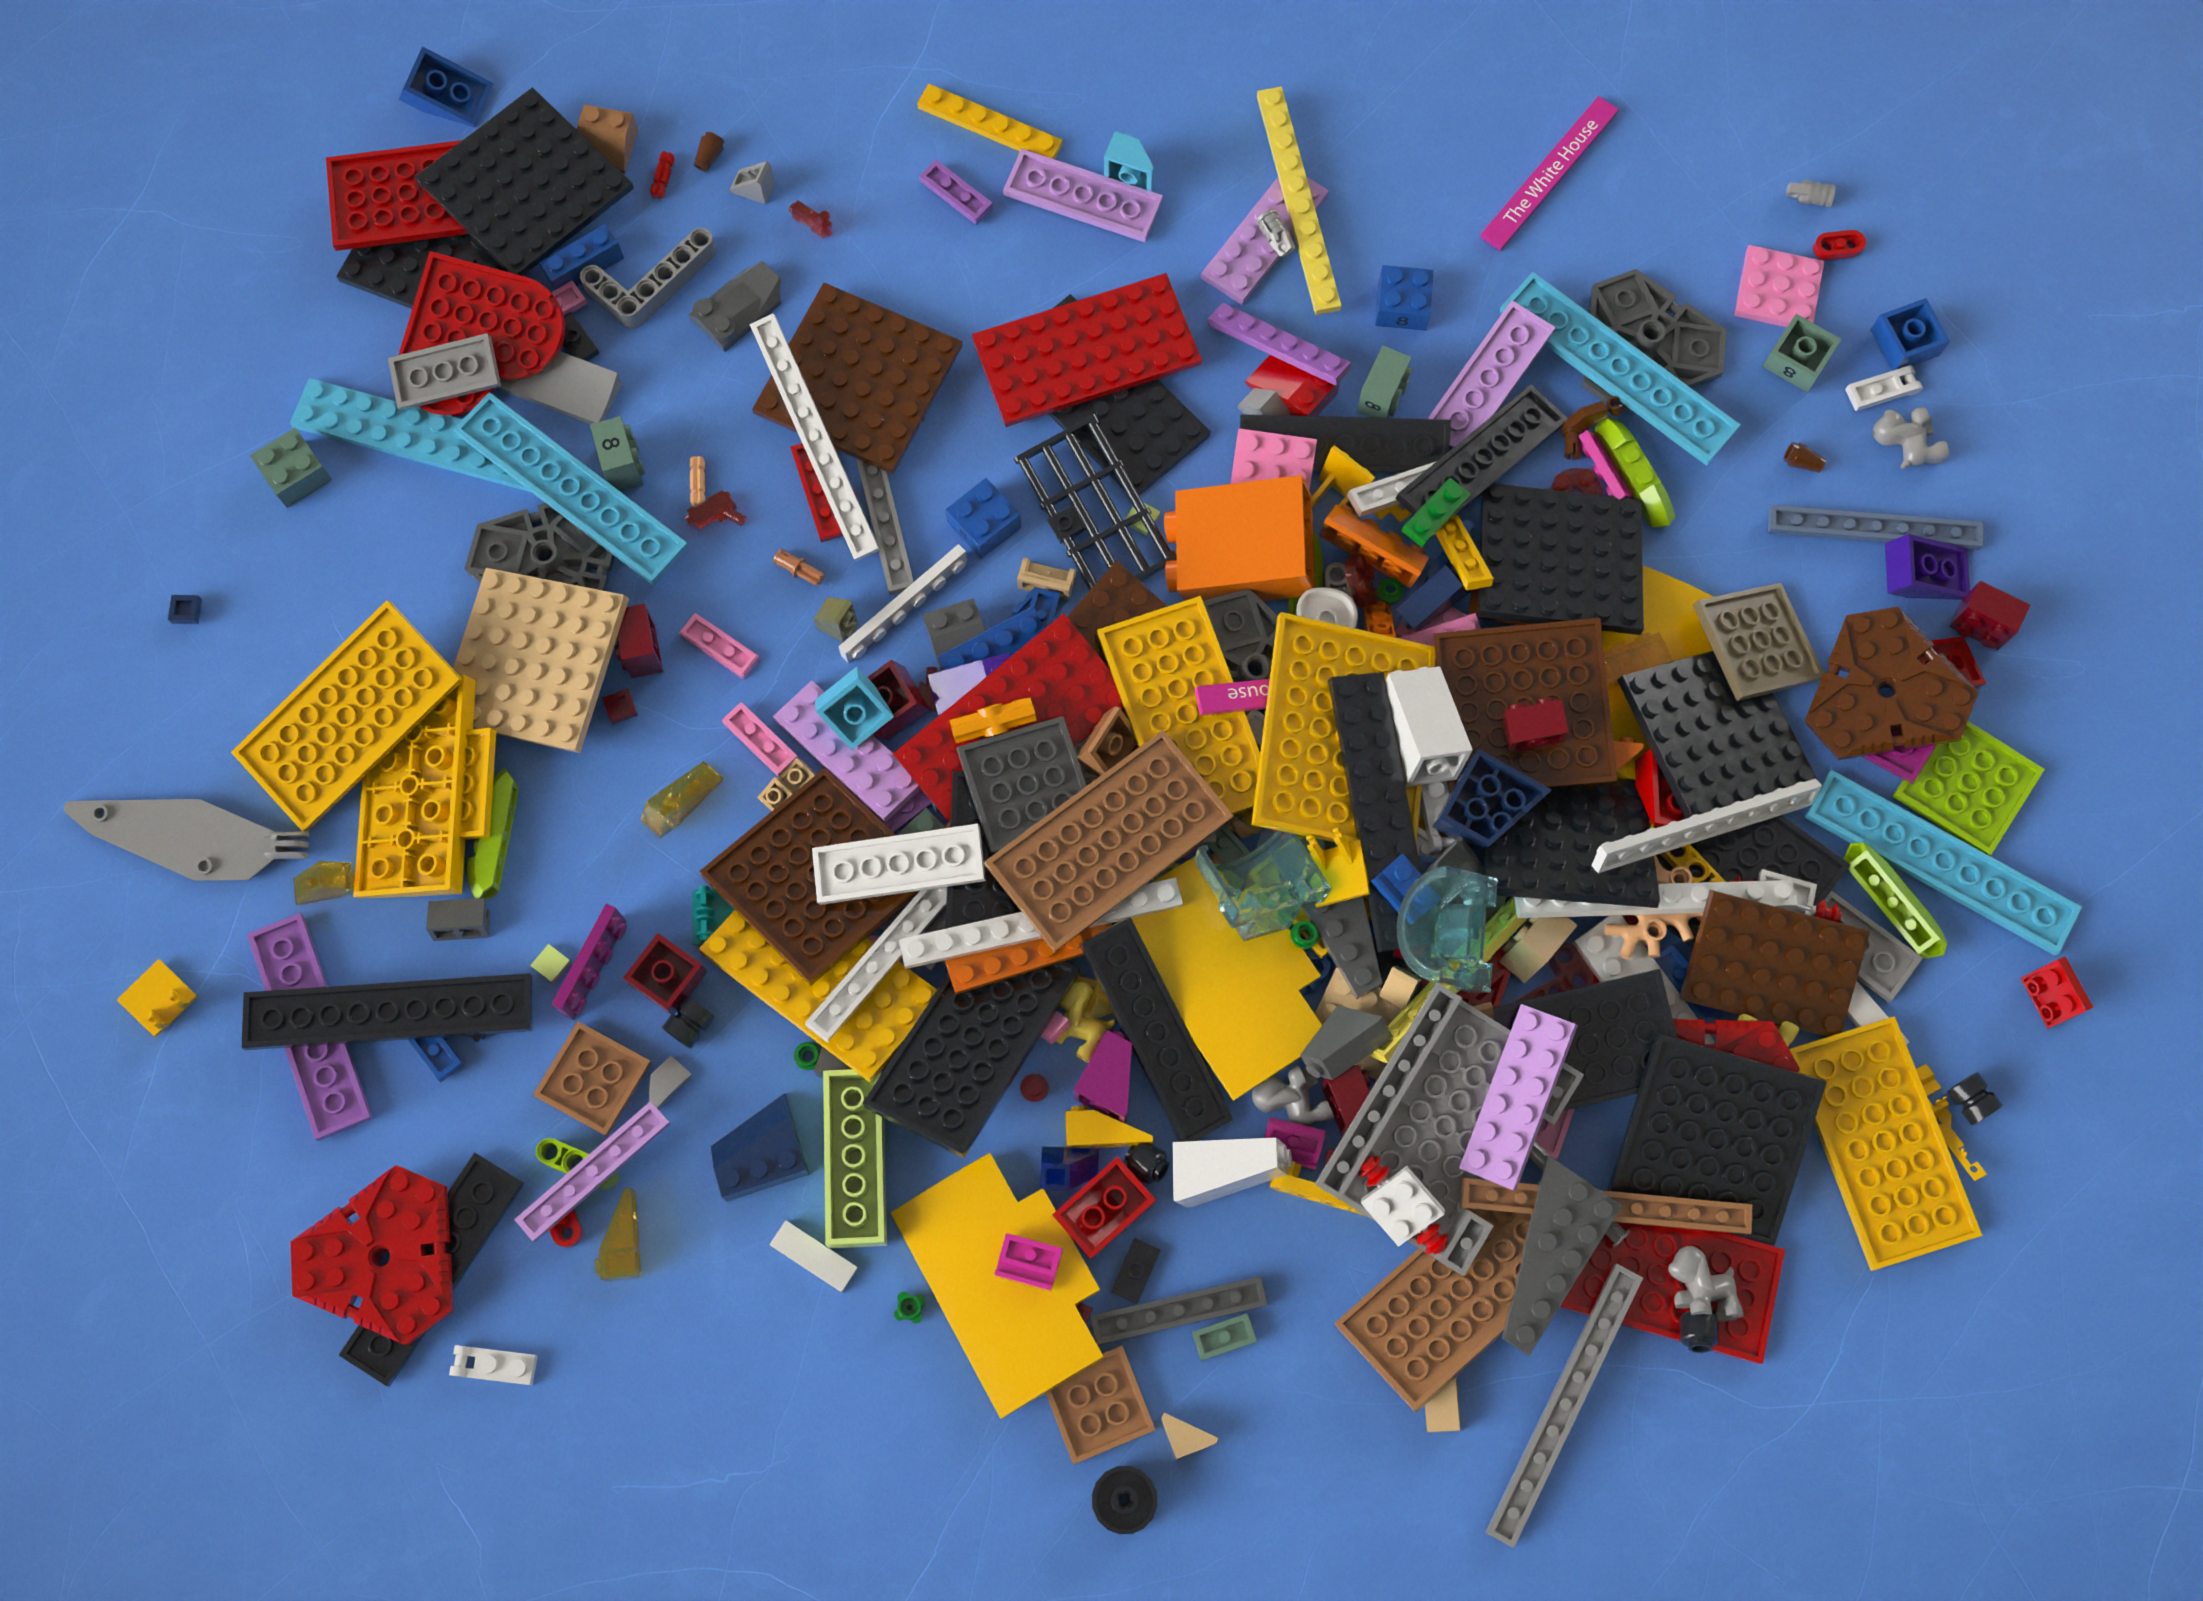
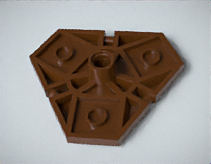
(1884, 652)

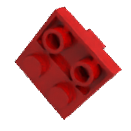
(2056, 992)

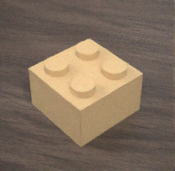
(1535, 945)

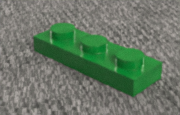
(1436, 512)

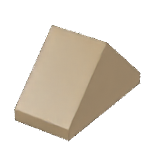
(1400, 986)
(1184, 1437)

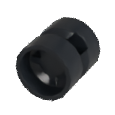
(688, 1022)
(1974, 1098)

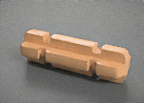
(697, 480)

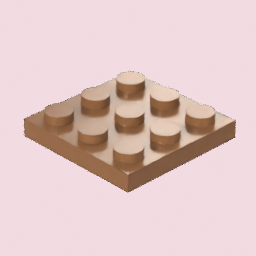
(592, 1079)
(1100, 1408)

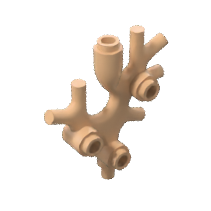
(1655, 923)

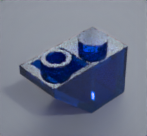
(1067, 1167)

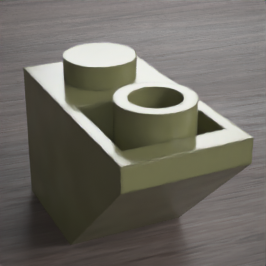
(837, 618)

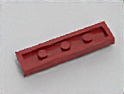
(820, 508)

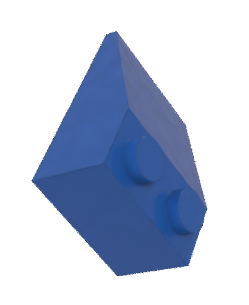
(445, 89)

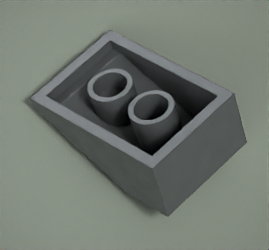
(952, 626)

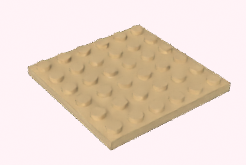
(538, 656)

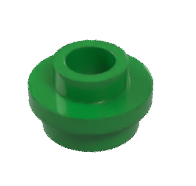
(1389, 598)
(1309, 929)
(801, 1050)

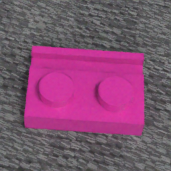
(1302, 1140)
(1028, 1262)

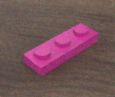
(1604, 465)

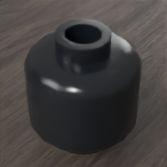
(1147, 1162)
(1699, 1331)

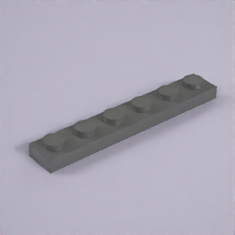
(1178, 1310)

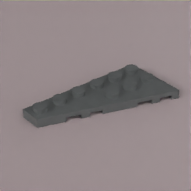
(1347, 938)

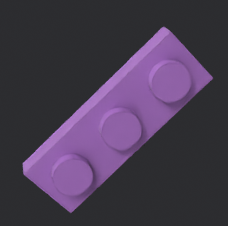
(956, 192)

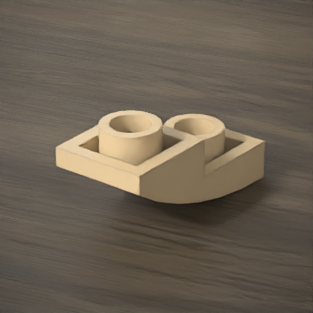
(789, 782)

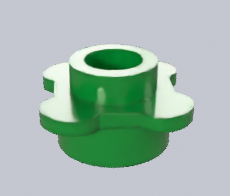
(902, 1311)

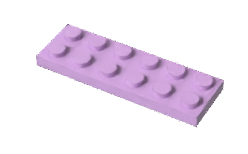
(1083, 195)
(1247, 254)
(1493, 371)
(866, 770)
(1518, 1097)

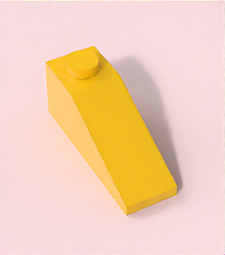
(1095, 1130)

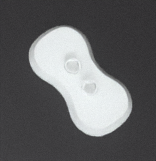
(1328, 606)

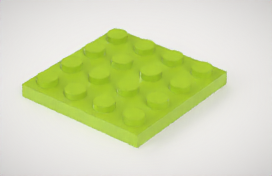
(1972, 788)

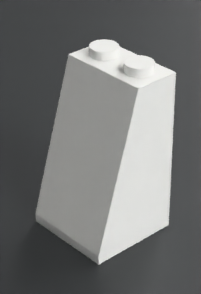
(1426, 726)
(1224, 1167)

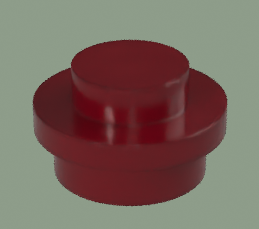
(1034, 1087)

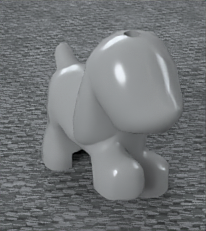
(1911, 436)
(1294, 1097)
(1702, 1288)

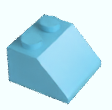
(1128, 162)
(853, 708)

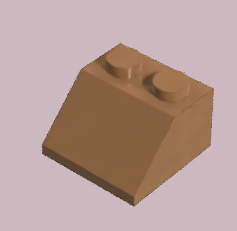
(609, 132)
(1108, 743)

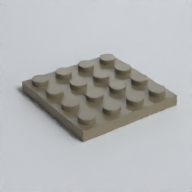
(1758, 641)

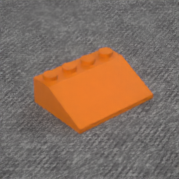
(1379, 548)

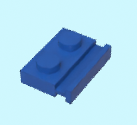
(1396, 880)

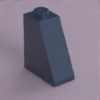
(1432, 599)

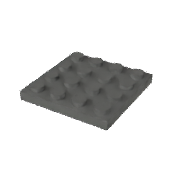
(1020, 778)

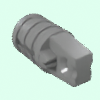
(1812, 193)
(1275, 232)

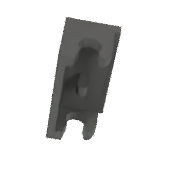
(458, 919)

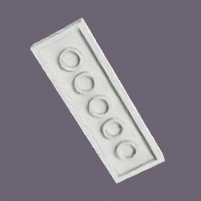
(898, 864)
(1603, 958)

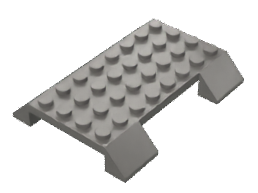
(1426, 1115)

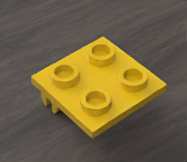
(1341, 474)
(1342, 868)
(157, 998)

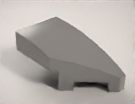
(666, 1081)

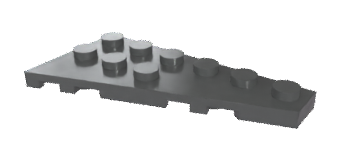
(1559, 1241)

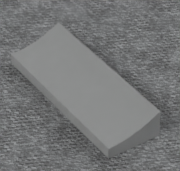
(570, 388)

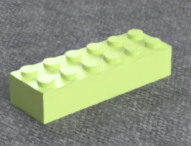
(853, 1163)

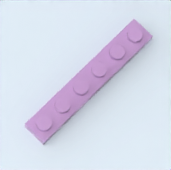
(592, 1172)

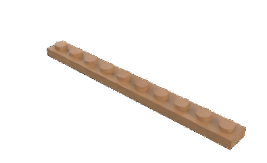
(1635, 1207)

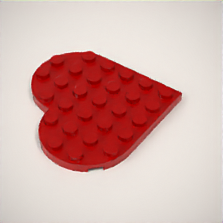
(471, 300)

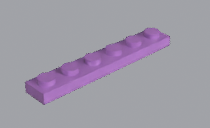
(1279, 344)

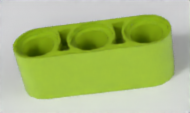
(565, 1157)

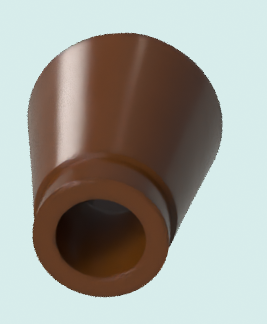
(708, 151)
(1804, 458)

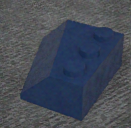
(1487, 800)
(759, 1153)

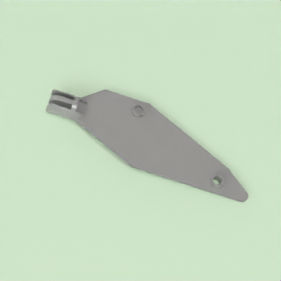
(188, 836)

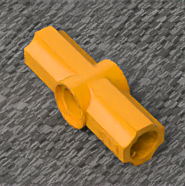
(993, 720)

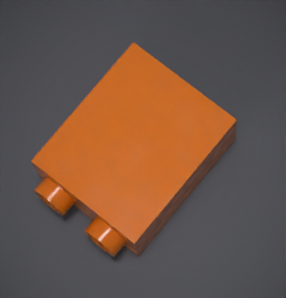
(1242, 539)

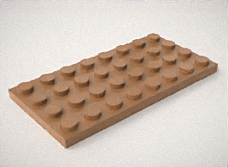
(1108, 840)
(1433, 1322)

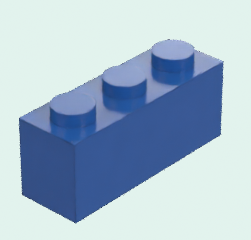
(595, 248)

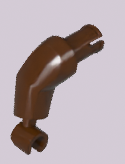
(1583, 420)

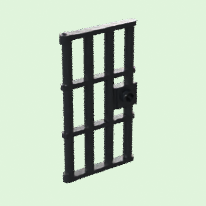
(1076, 518)

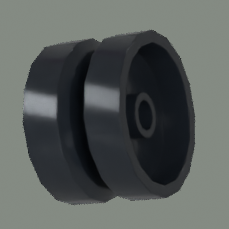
(1141, 1494)

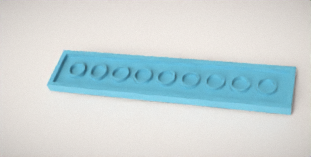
(1627, 372)
(385, 428)
(571, 488)
(1944, 863)

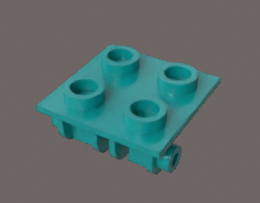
(708, 913)

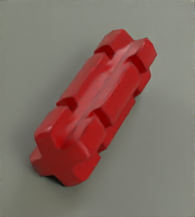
(662, 175)

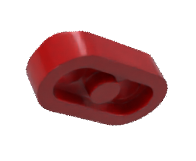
(1838, 243)
(569, 1221)

